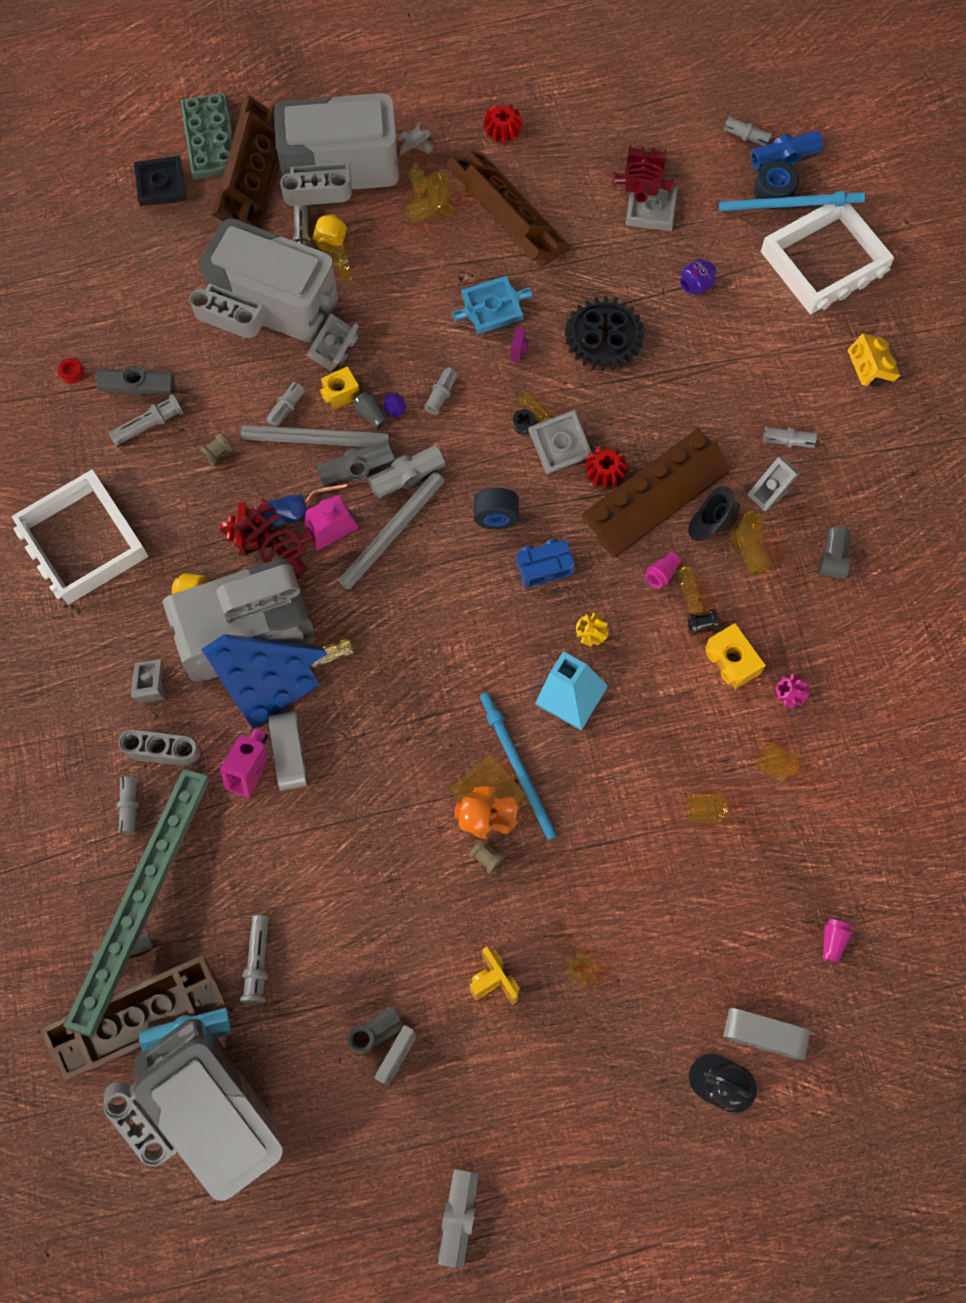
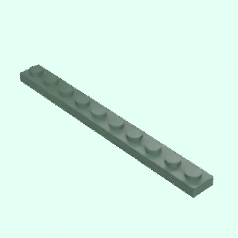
(136, 904)

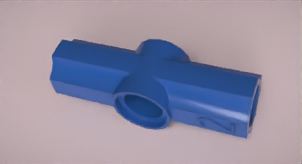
(787, 149)

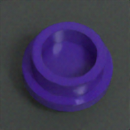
(394, 405)

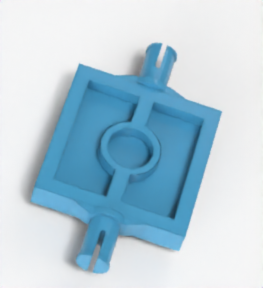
(492, 305)

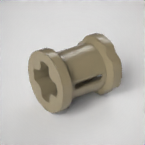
(216, 450)
(487, 855)

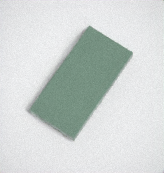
(207, 134)

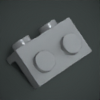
(332, 342)

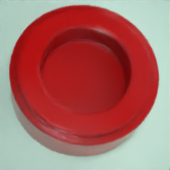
(71, 371)

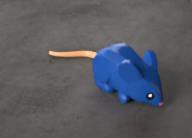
(293, 507)

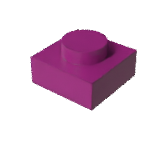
(519, 344)

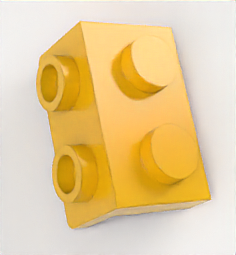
(873, 359)

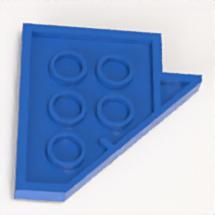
(263, 672)

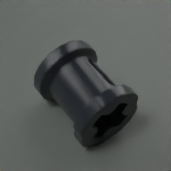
(703, 622)

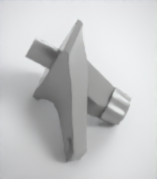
(416, 140)

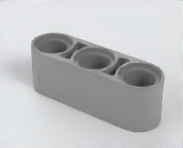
(150, 740)
(287, 751)
(766, 1034)

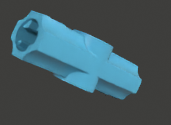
(216, 1022)

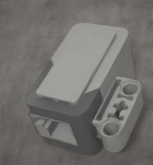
(335, 147)
(264, 282)
(250, 603)
(197, 1107)

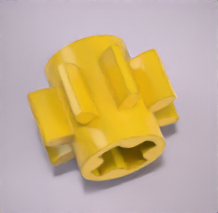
(592, 629)

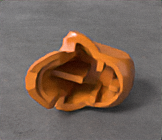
(483, 812)

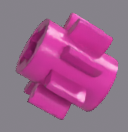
(792, 691)

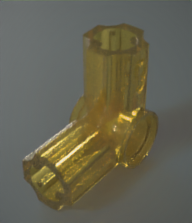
(435, 203)
(749, 542)

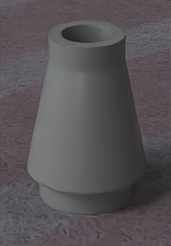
(368, 408)

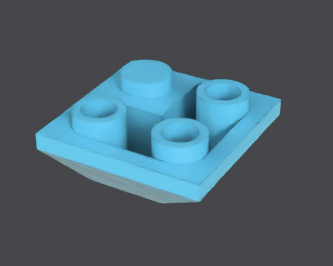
(571, 691)

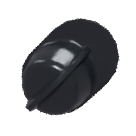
(715, 515)
(722, 1083)

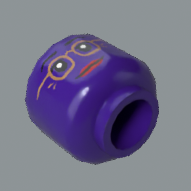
(698, 277)

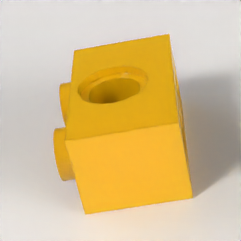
(734, 642)

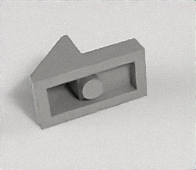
(773, 483)
(148, 682)

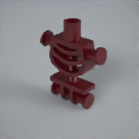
(644, 173)
(270, 537)

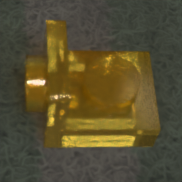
(778, 762)
(706, 807)

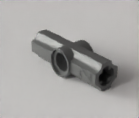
(122, 381)
(369, 459)

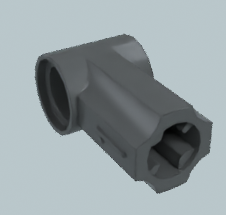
(835, 559)
(377, 1029)

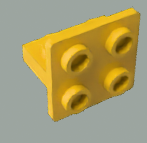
(486, 982)

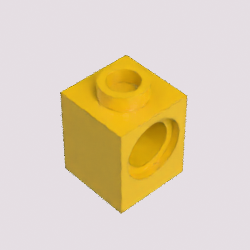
(339, 379)

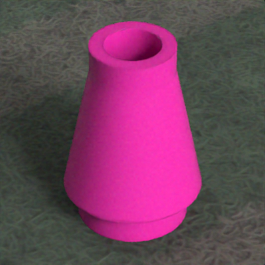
(661, 572)
(835, 939)

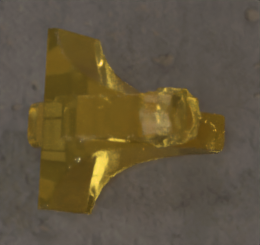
(418, 181)
(340, 260)

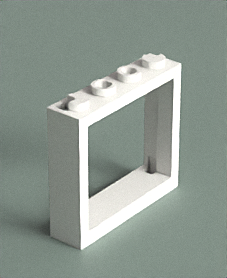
(810, 223)
(56, 502)

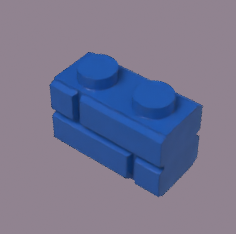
(544, 563)

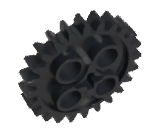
(627, 334)

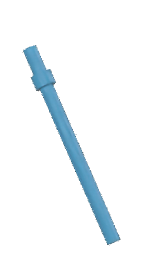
(838, 199)
(496, 720)

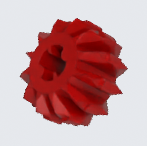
(502, 123)
(609, 459)

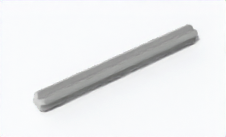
(312, 436)
(391, 531)

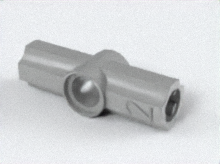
(406, 471)
(458, 1219)

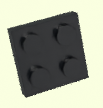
(160, 181)

